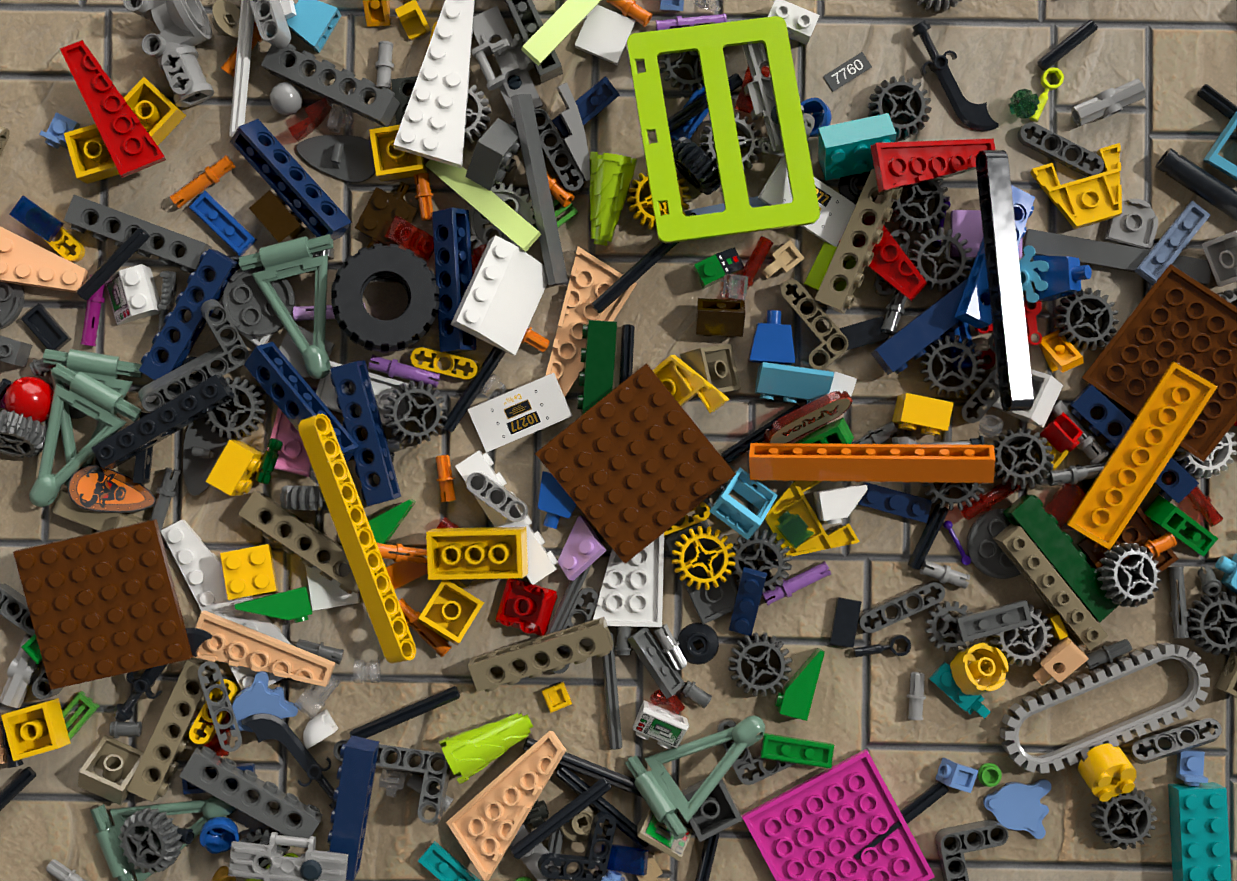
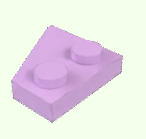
(580, 549)

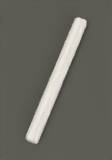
(242, 67)

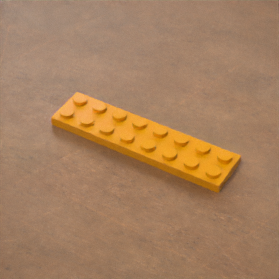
(1141, 455)

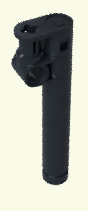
(1199, 182)

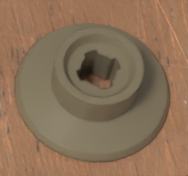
(226, 18)
(576, 832)

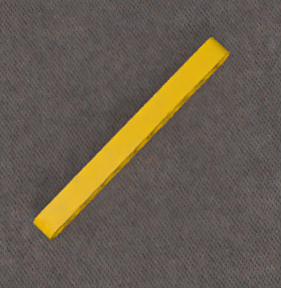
(357, 538)

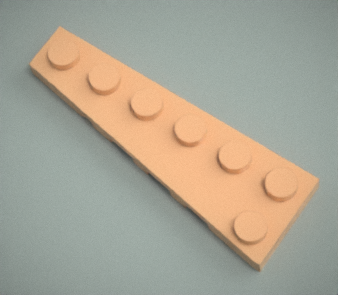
(260, 652)

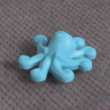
(1028, 274)

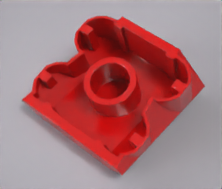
(526, 606)

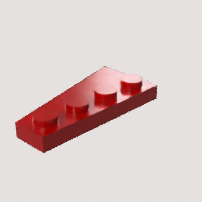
(893, 264)

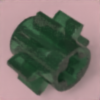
(1023, 103)

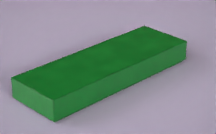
(797, 750)

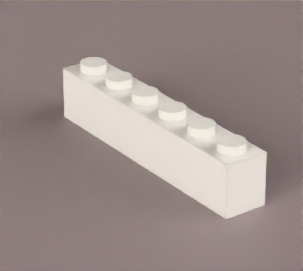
(539, 561)

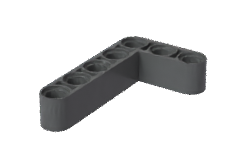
(201, 363)
(23, 620)
(425, 768)
(961, 845)

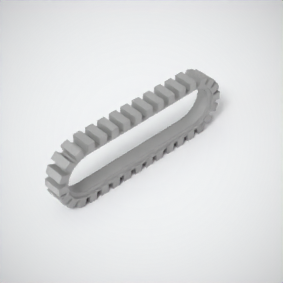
(1099, 678)

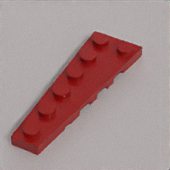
(118, 125)
(918, 161)

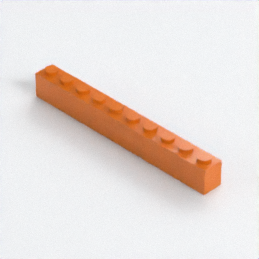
(872, 462)

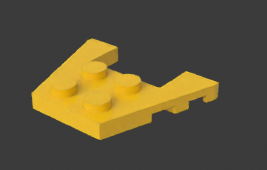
(1089, 198)
(686, 383)
(796, 502)

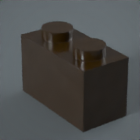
(277, 217)
(720, 317)

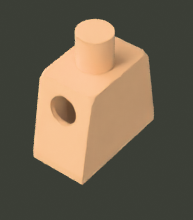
(1066, 655)

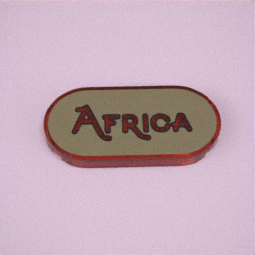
(809, 417)

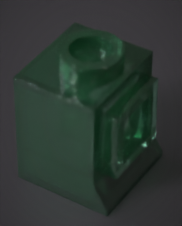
(793, 528)

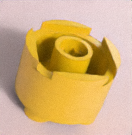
(979, 669)
(1107, 772)

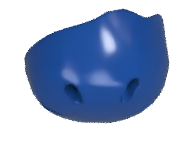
(821, 113)
(218, 834)

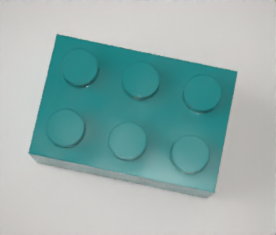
(846, 146)

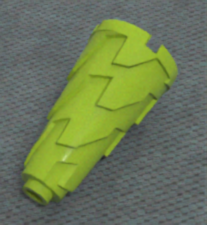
(608, 191)
(476, 748)

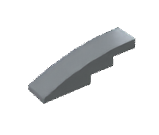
(576, 141)

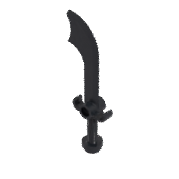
(971, 114)
(124, 711)
(272, 727)

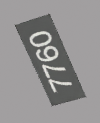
(847, 71)

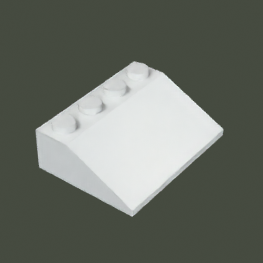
(502, 295)

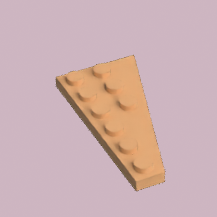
(36, 267)
(587, 282)
(496, 813)

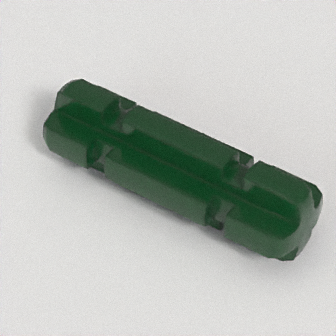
(269, 461)

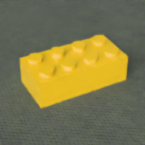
(477, 553)

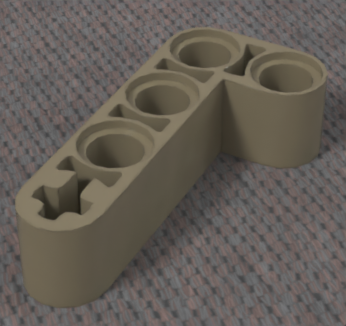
(811, 320)
(100, 521)

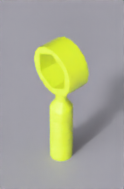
(1044, 96)

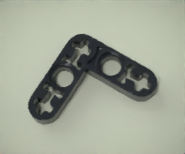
(590, 859)

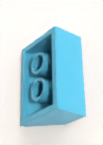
(792, 382)

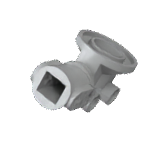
(181, 28)

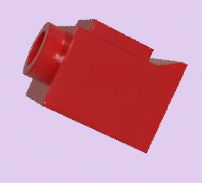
(1062, 433)

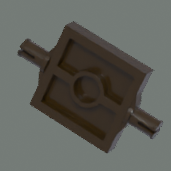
(380, 213)

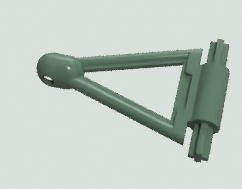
(287, 260)
(101, 368)
(92, 399)
(662, 792)
(109, 833)

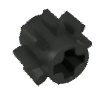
(537, 814)

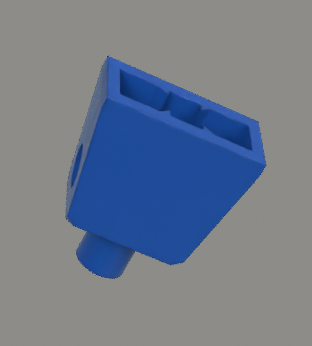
(1062, 276)
(772, 341)
(554, 501)

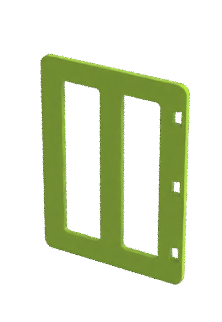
(659, 158)

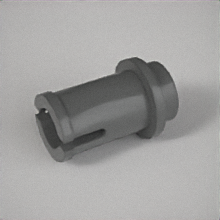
(39, 368)
(1210, 584)
(623, 646)
(696, 694)
(125, 728)

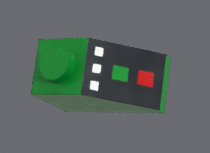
(716, 266)

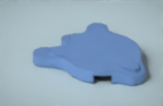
(261, 699)
(1019, 806)

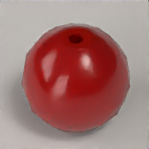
(31, 397)

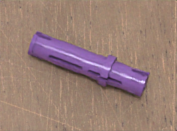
(692, 21)
(404, 371)
(797, 583)

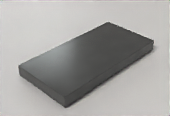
(708, 603)

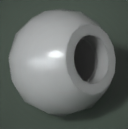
(286, 98)

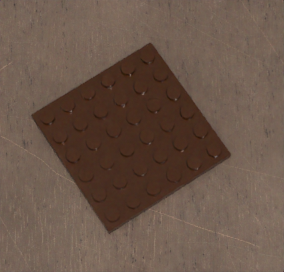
(1182, 325)
(635, 463)
(103, 604)

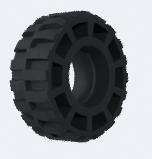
(395, 264)

